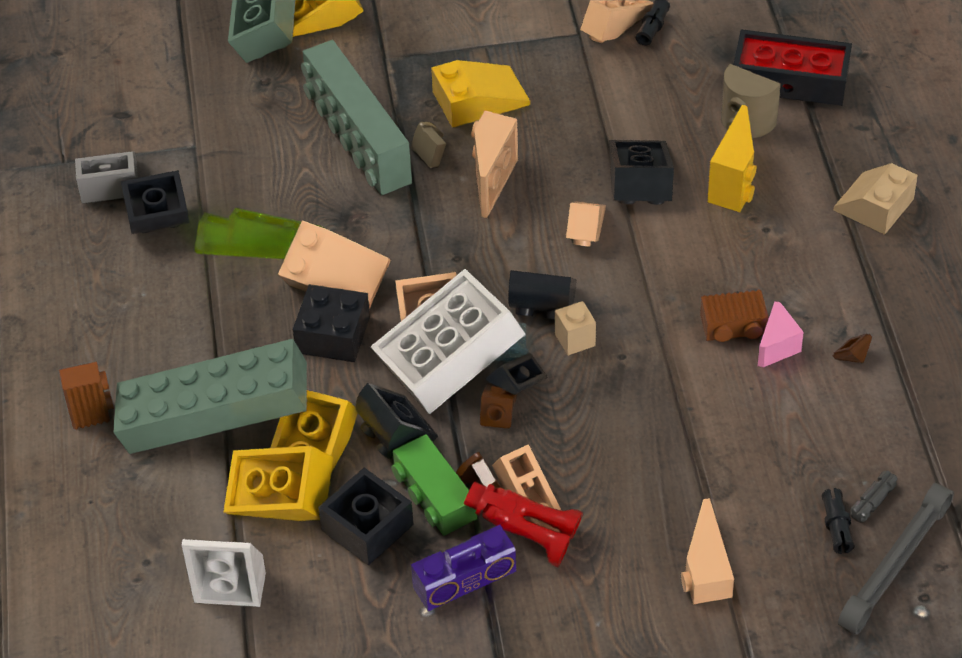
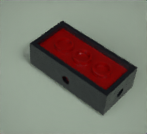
(802, 65)

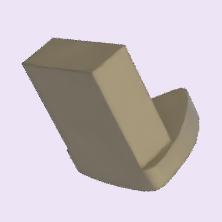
(428, 143)

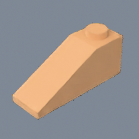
(611, 18)
(523, 475)
(707, 565)

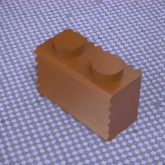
(733, 315)
(85, 394)

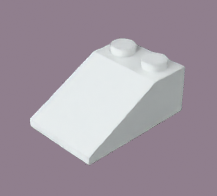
(224, 572)

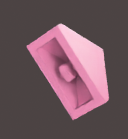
(781, 337)

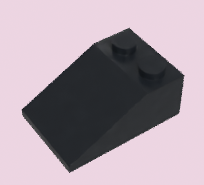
(641, 171)

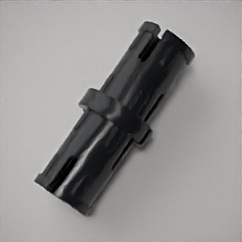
(649, 29)
(837, 521)

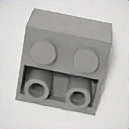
(101, 176)

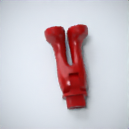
(509, 509)

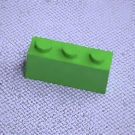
(433, 484)

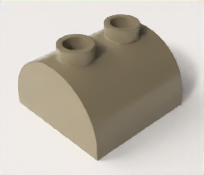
(756, 93)

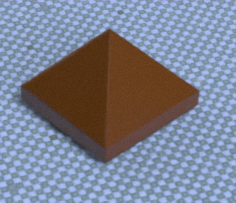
(854, 349)

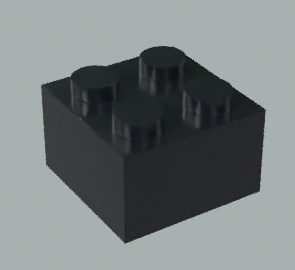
(331, 323)
(366, 516)

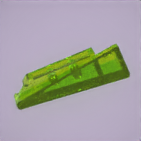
(246, 234)

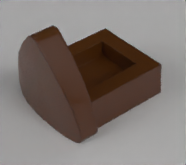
(477, 469)

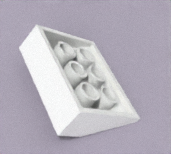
(448, 340)

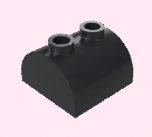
(155, 202)
(540, 292)
(390, 419)

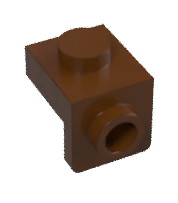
(496, 407)

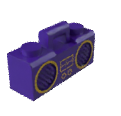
(463, 568)

